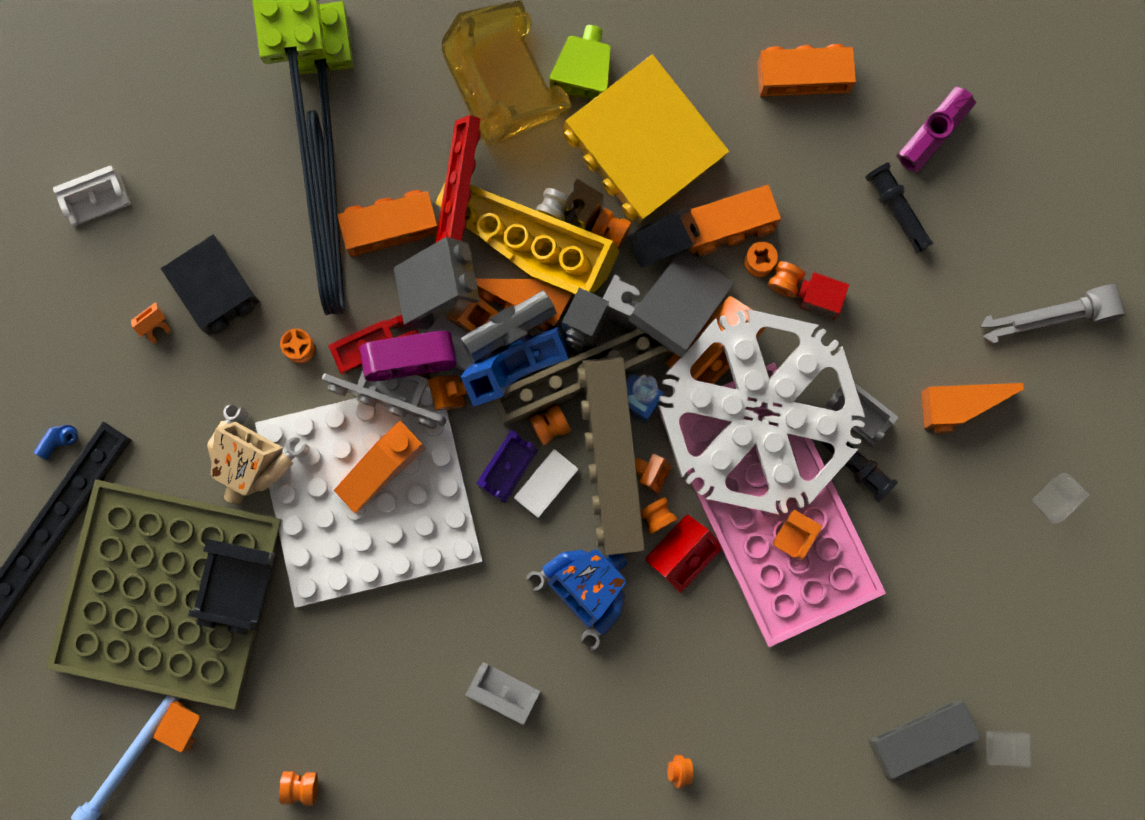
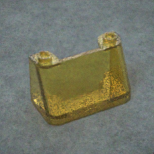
(499, 73)

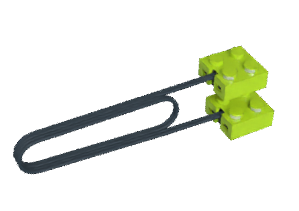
(311, 40)

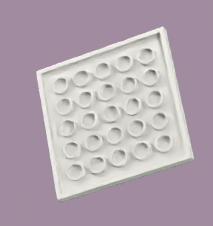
(402, 534)

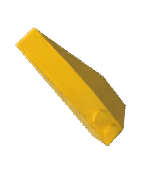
(540, 243)

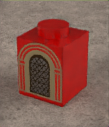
(822, 295)

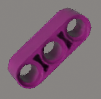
(408, 356)

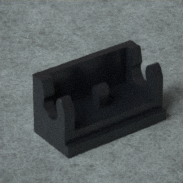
(664, 237)

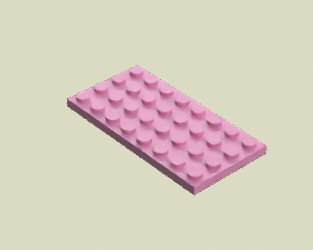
(780, 590)

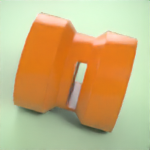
(611, 227)
(550, 424)
(298, 788)

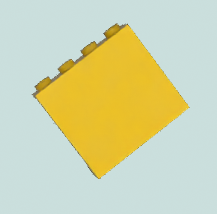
(644, 139)

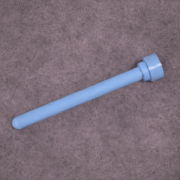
(92, 809)

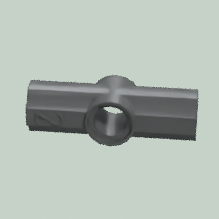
(508, 326)

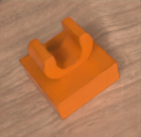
(148, 320)
(447, 392)
(653, 473)

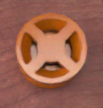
(757, 265)
(786, 279)
(296, 339)
(658, 515)

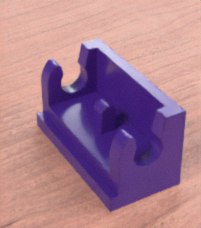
(507, 466)

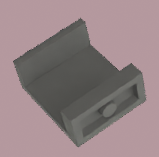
(434, 280)

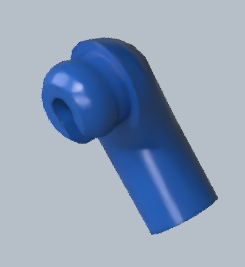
(56, 437)

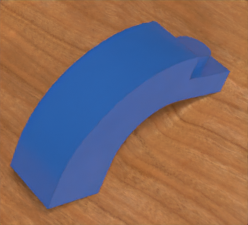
(493, 373)

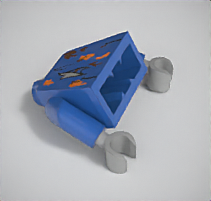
(588, 587)

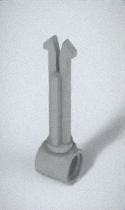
(1098, 304)

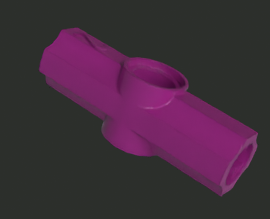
(947, 117)

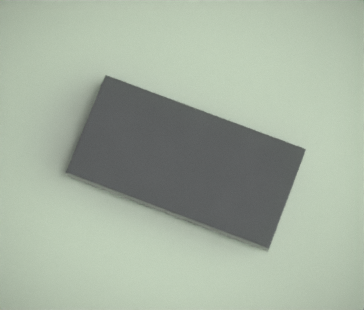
(681, 302)

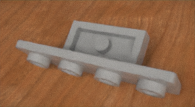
(399, 395)

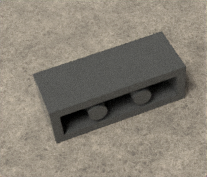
(584, 321)
(925, 740)

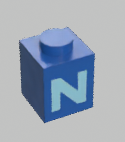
(638, 409)

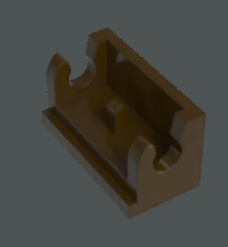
(586, 205)

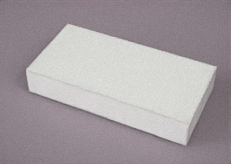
(546, 483)

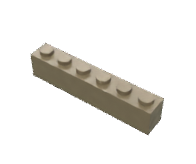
(561, 380)
(612, 455)

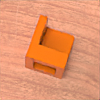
(797, 535)
(177, 727)

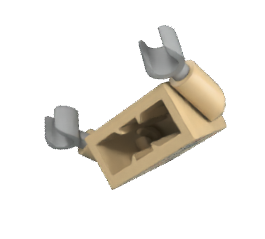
(246, 459)

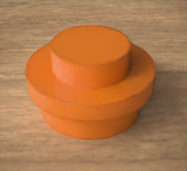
(680, 771)

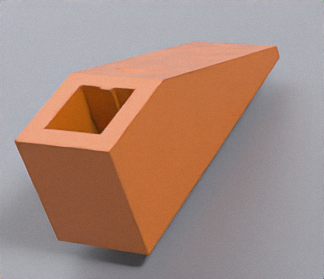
(515, 291)

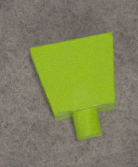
(583, 65)

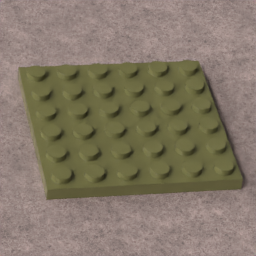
(134, 593)

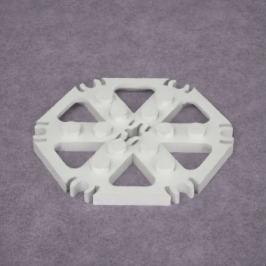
(769, 440)

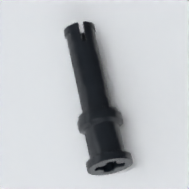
(892, 195)
(867, 473)

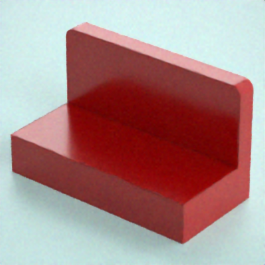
(684, 553)

